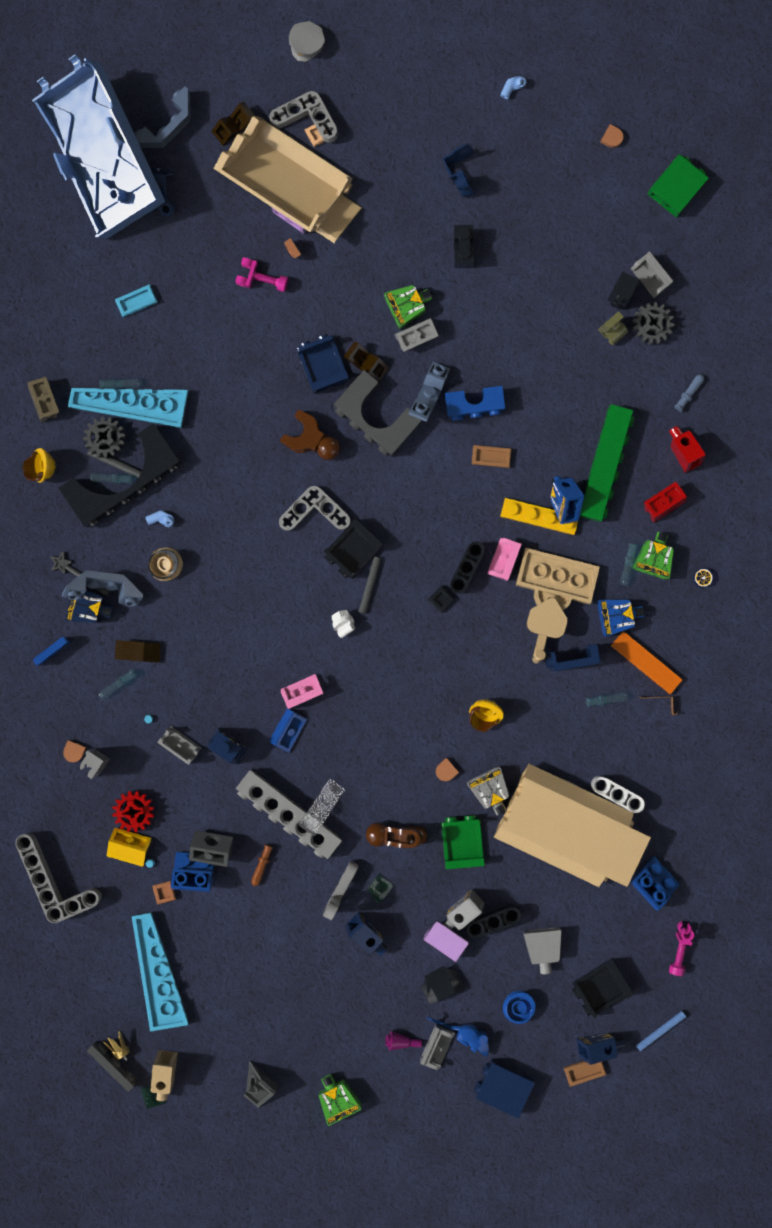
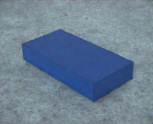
(51, 651)

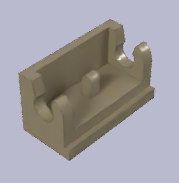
(43, 399)

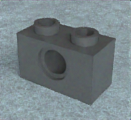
(211, 848)

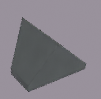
(259, 1086)

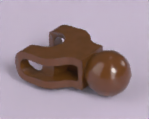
(312, 439)
(397, 836)

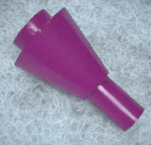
(397, 1041)

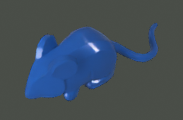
(469, 1036)

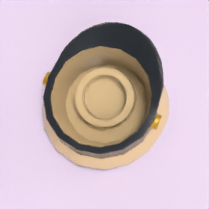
(165, 564)

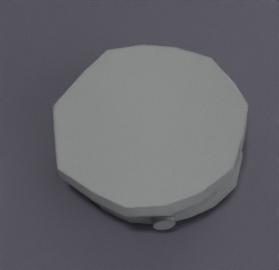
(306, 40)

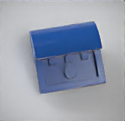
(191, 874)
(654, 883)

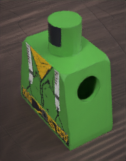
(406, 304)
(655, 557)
(337, 1100)

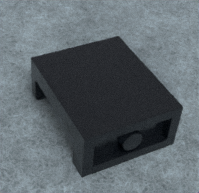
(352, 549)
(601, 988)

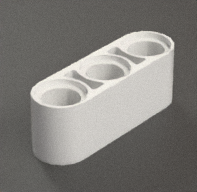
(624, 800)

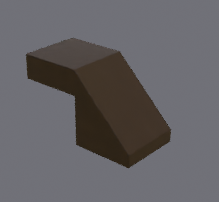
(230, 126)
(363, 360)
(137, 651)

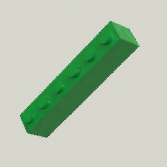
(605, 463)

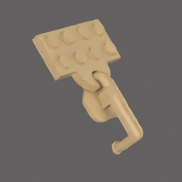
(554, 584)

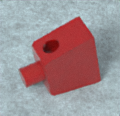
(691, 454)

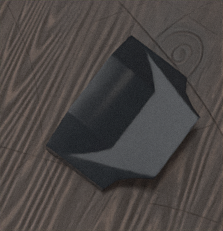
(441, 984)

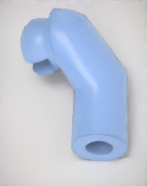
(512, 84)
(162, 517)

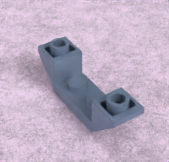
(181, 101)
(430, 391)
(128, 592)

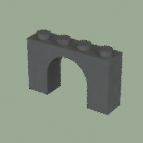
(350, 406)

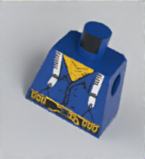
(566, 499)
(617, 615)

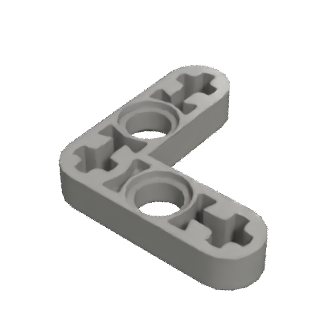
(311, 110)
(318, 504)
(334, 901)

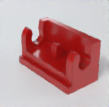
(665, 501)

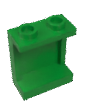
(678, 185)
(462, 842)

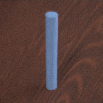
(661, 1031)

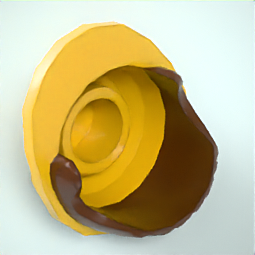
(39, 466)
(485, 715)

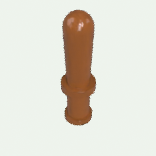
(264, 859)

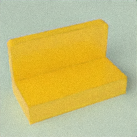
(128, 847)

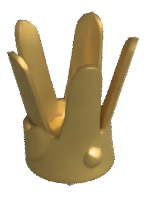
(119, 1051)

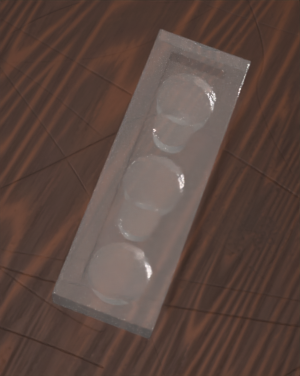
(321, 807)

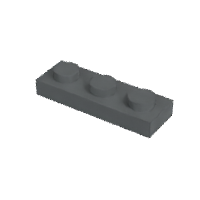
(112, 1066)

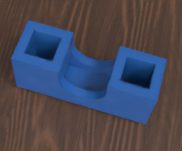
(458, 406)

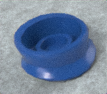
(519, 1007)

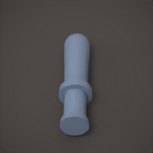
(686, 397)

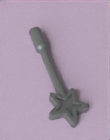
(63, 565)

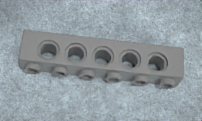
(252, 780)

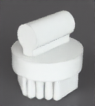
(343, 623)

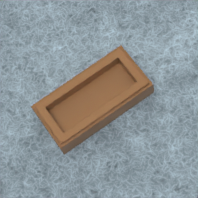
(491, 456)
(583, 1072)

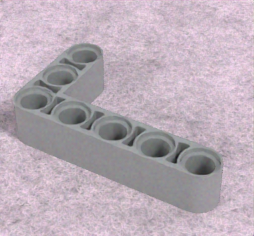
(50, 885)

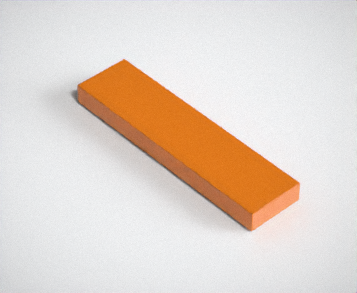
(646, 662)

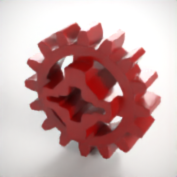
(134, 819)

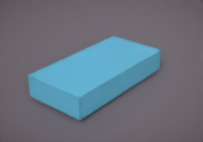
(136, 301)

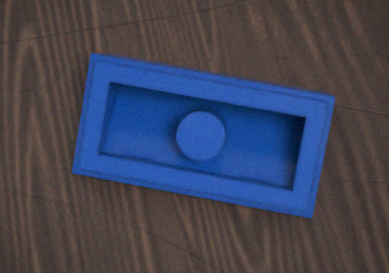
(288, 730)

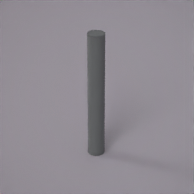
(117, 464)
(369, 585)

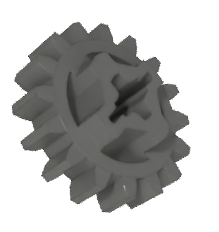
(646, 314)
(98, 443)

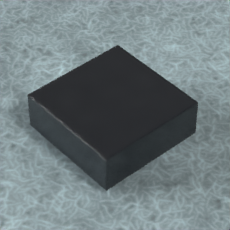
(440, 598)

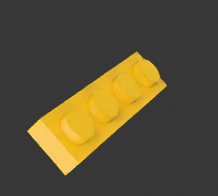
(535, 516)

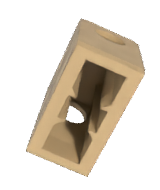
(163, 1074)

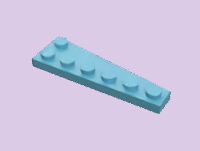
(146, 405)
(159, 986)

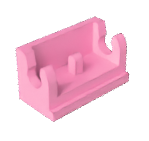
(504, 559)
(301, 691)

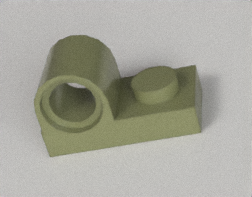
(613, 329)

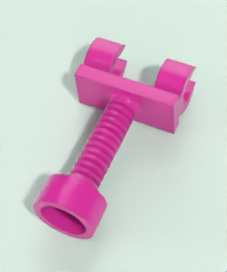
(281, 282)
(684, 939)

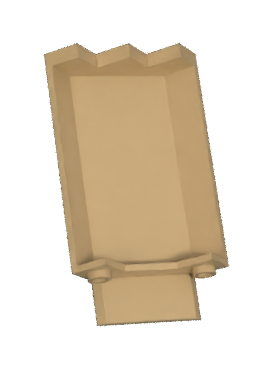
(290, 179)
(572, 829)

